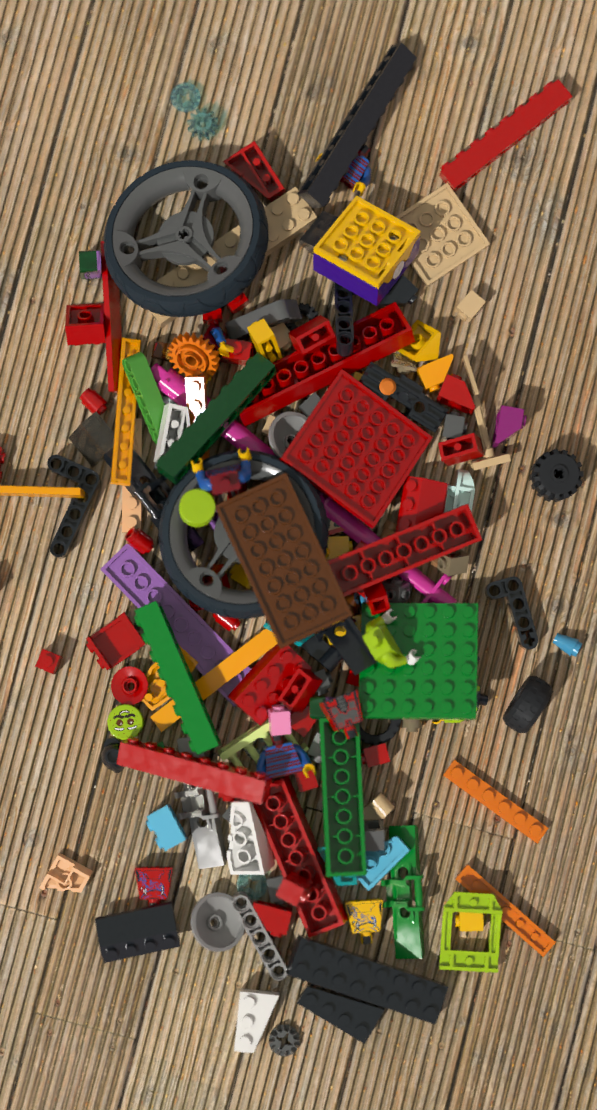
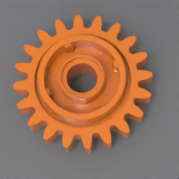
(193, 355)

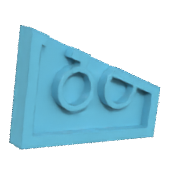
(383, 861)

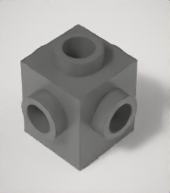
(397, 589)

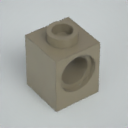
(454, 563)

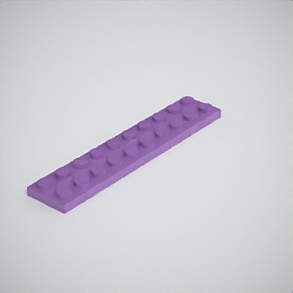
(192, 633)

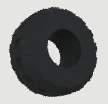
(527, 704)

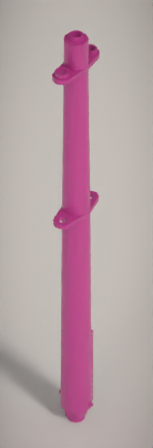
(173, 386)

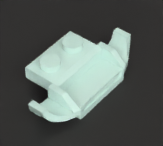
(461, 493)

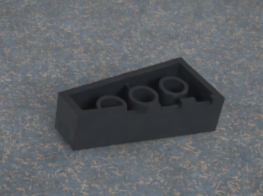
(344, 1012)

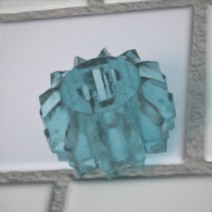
(197, 129)

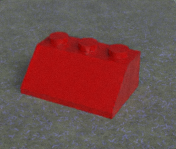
(421, 501)

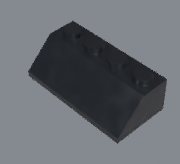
(137, 932)

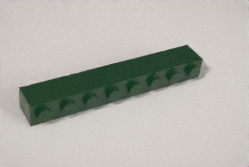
(216, 418)

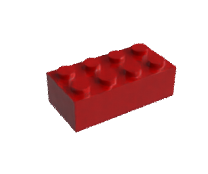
(266, 682)

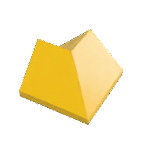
(425, 345)

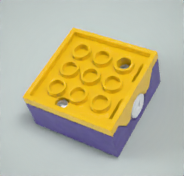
(366, 250)

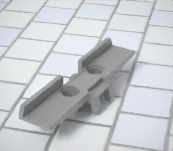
(209, 839)

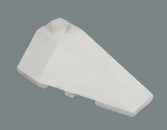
(248, 847)

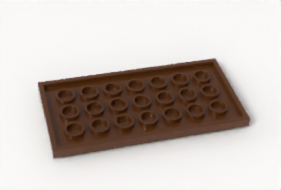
(283, 561)

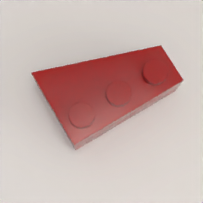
(256, 170)

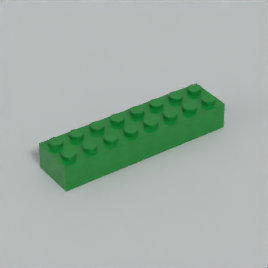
(178, 678)
(342, 802)

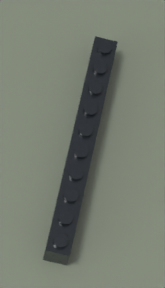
(357, 126)

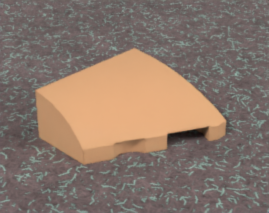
(66, 875)

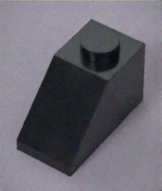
(401, 293)

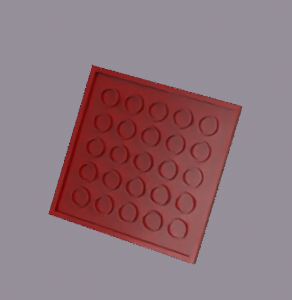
(356, 448)

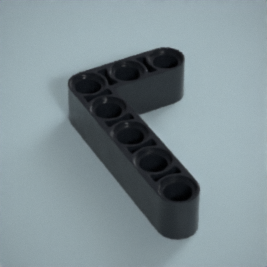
(343, 320)
(75, 504)

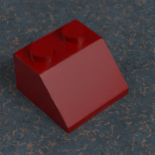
(85, 324)
(456, 395)
(274, 917)

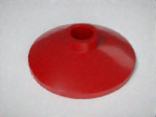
(121, 682)

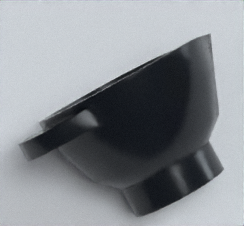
(110, 754)

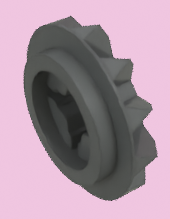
(293, 1038)

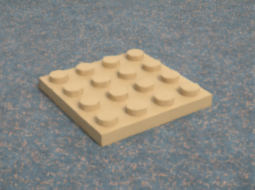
(446, 236)

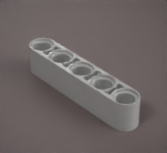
(263, 944)

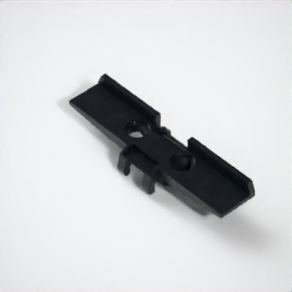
(152, 494)
(350, 646)

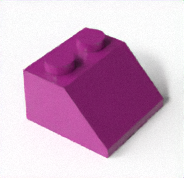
(508, 423)

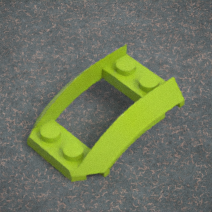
(471, 960)

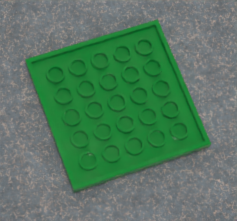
(445, 676)

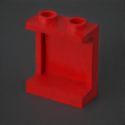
(115, 642)

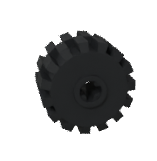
(550, 486)

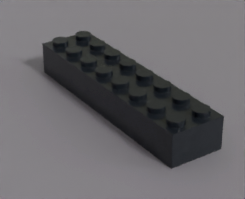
(366, 979)

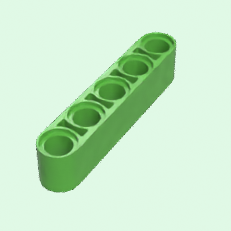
(145, 391)

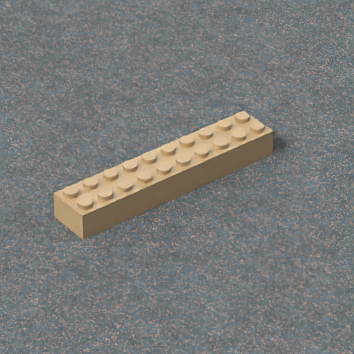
(286, 220)

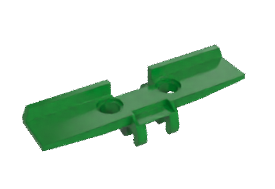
(407, 930)

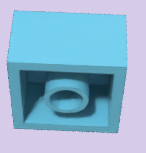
(166, 827)

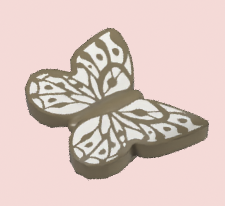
(403, 364)

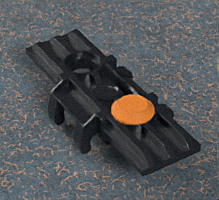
(405, 392)

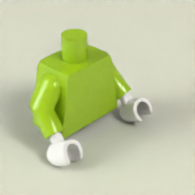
(383, 645)

